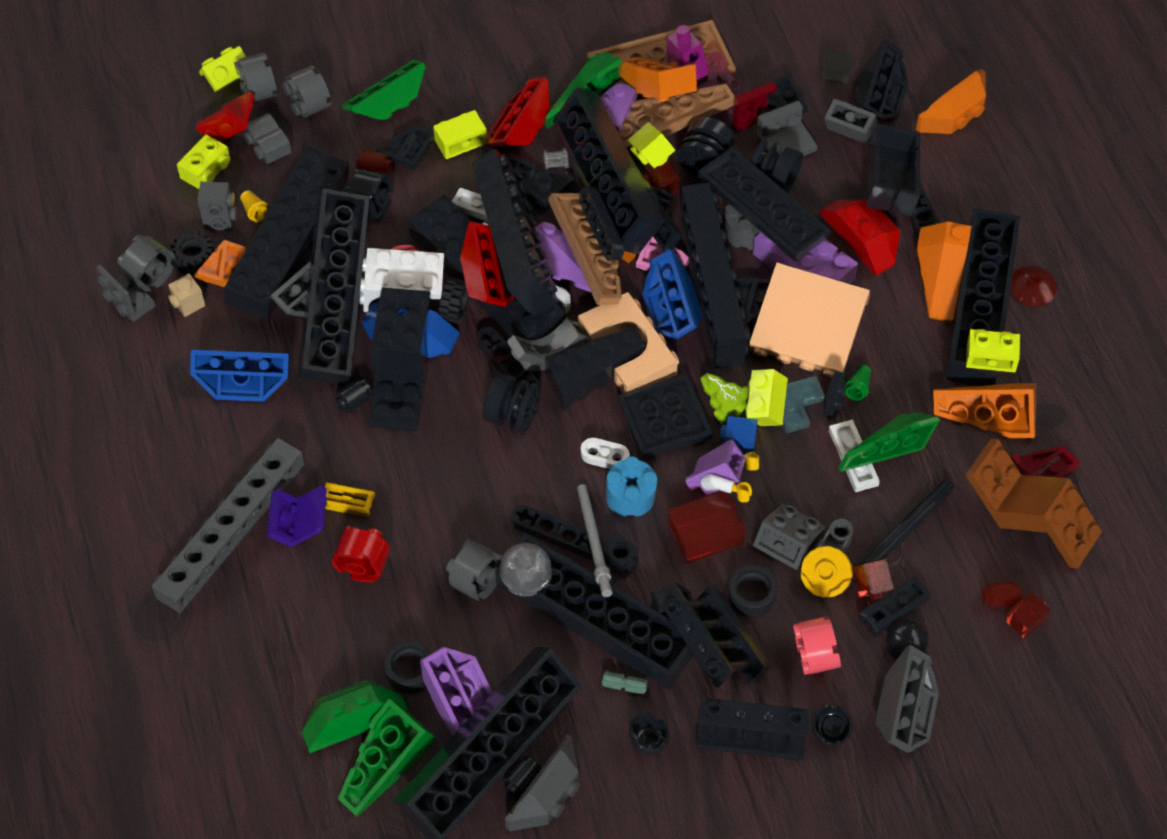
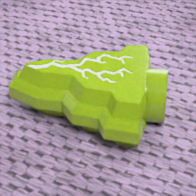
(726, 397)

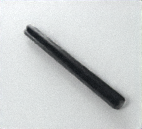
(909, 523)

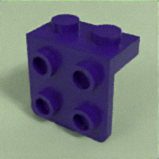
(296, 518)

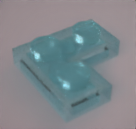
(797, 396)

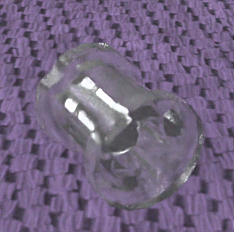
(555, 159)

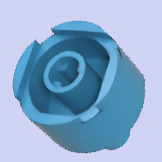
(631, 487)

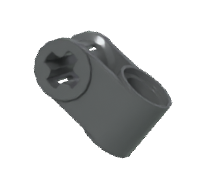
(835, 541)

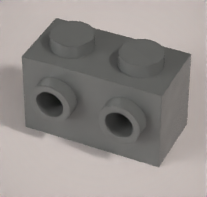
(850, 121)
(217, 205)

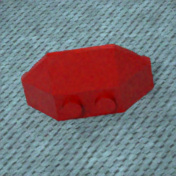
(522, 115)
(865, 231)
(482, 267)

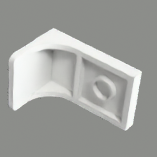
(400, 270)

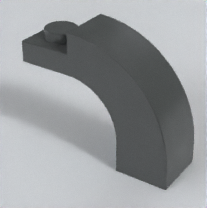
(533, 352)

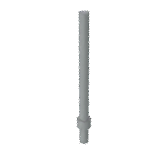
(602, 572)

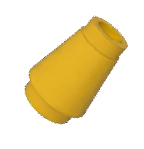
(254, 206)

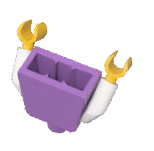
(722, 470)

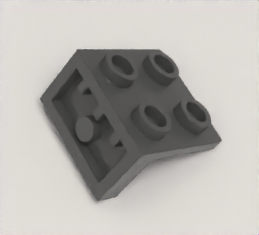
(786, 128)
(126, 295)
(788, 535)

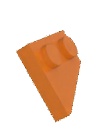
(221, 263)

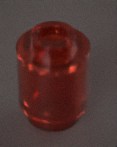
(374, 162)
(1001, 594)

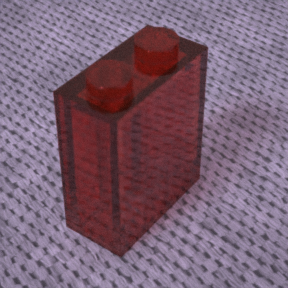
(706, 526)

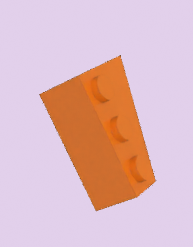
(658, 80)

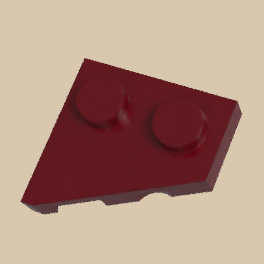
(751, 105)
(1047, 463)

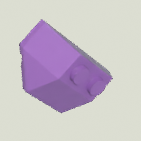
(454, 685)

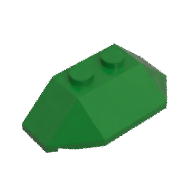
(390, 93)
(346, 713)

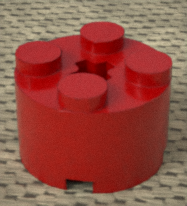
(361, 554)

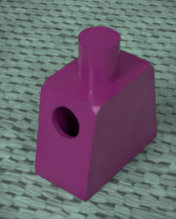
(686, 49)

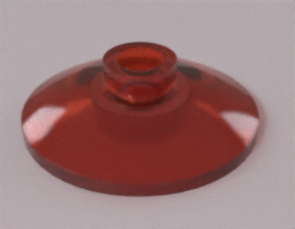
(1033, 293)

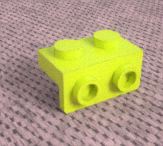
(222, 70)

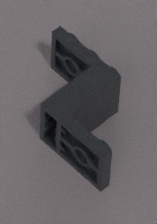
(399, 359)

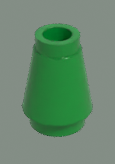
(858, 384)

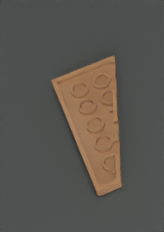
(656, 46)
(677, 112)
(597, 271)

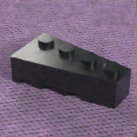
(591, 364)

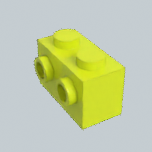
(460, 134)
(650, 146)
(203, 161)
(993, 350)
(767, 397)

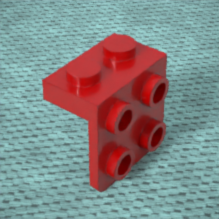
(230, 120)

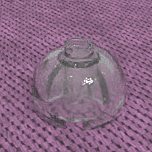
(525, 569)

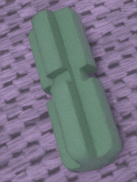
(631, 684)

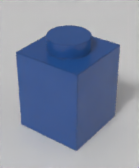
(741, 431)

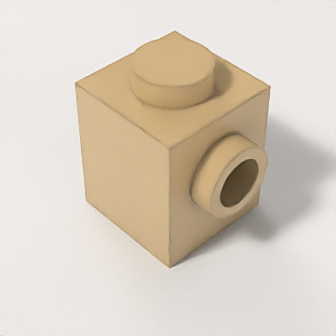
(186, 295)

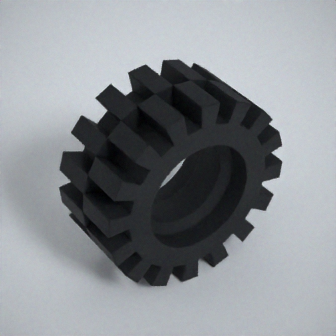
(189, 242)
(454, 300)

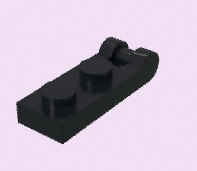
(895, 606)

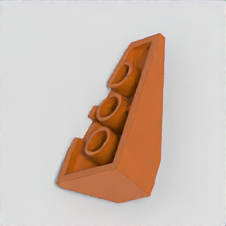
(942, 260)
(996, 408)

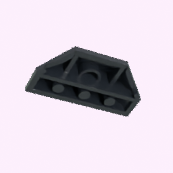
(883, 82)

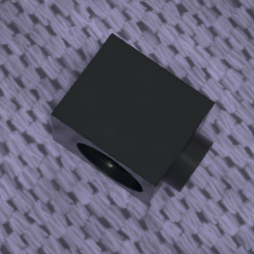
(619, 545)

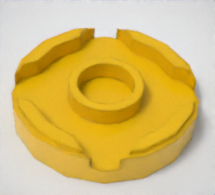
(826, 571)

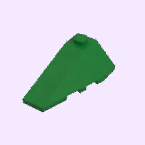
(596, 76)
(897, 438)
(389, 750)

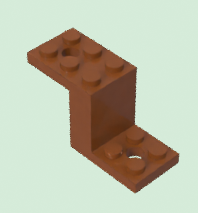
(1034, 503)

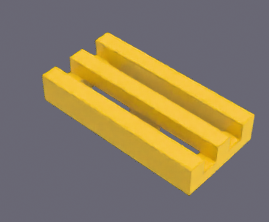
(346, 503)

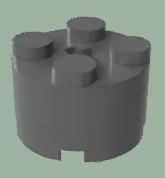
(256, 76)
(306, 91)
(738, 229)
(146, 262)
(474, 570)

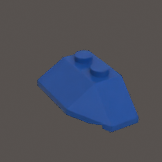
(671, 297)
(438, 337)
(239, 373)

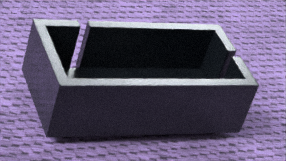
(893, 169)

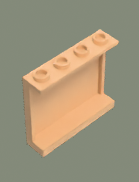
(808, 320)

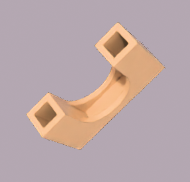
(654, 364)

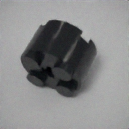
(377, 187)

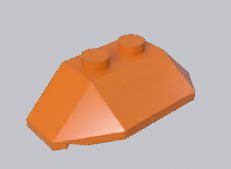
(955, 107)

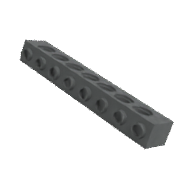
(243, 518)

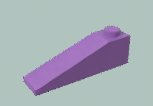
(560, 256)

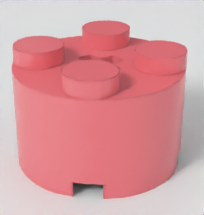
(816, 645)

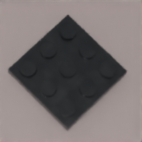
(664, 416)

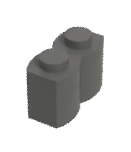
(267, 139)

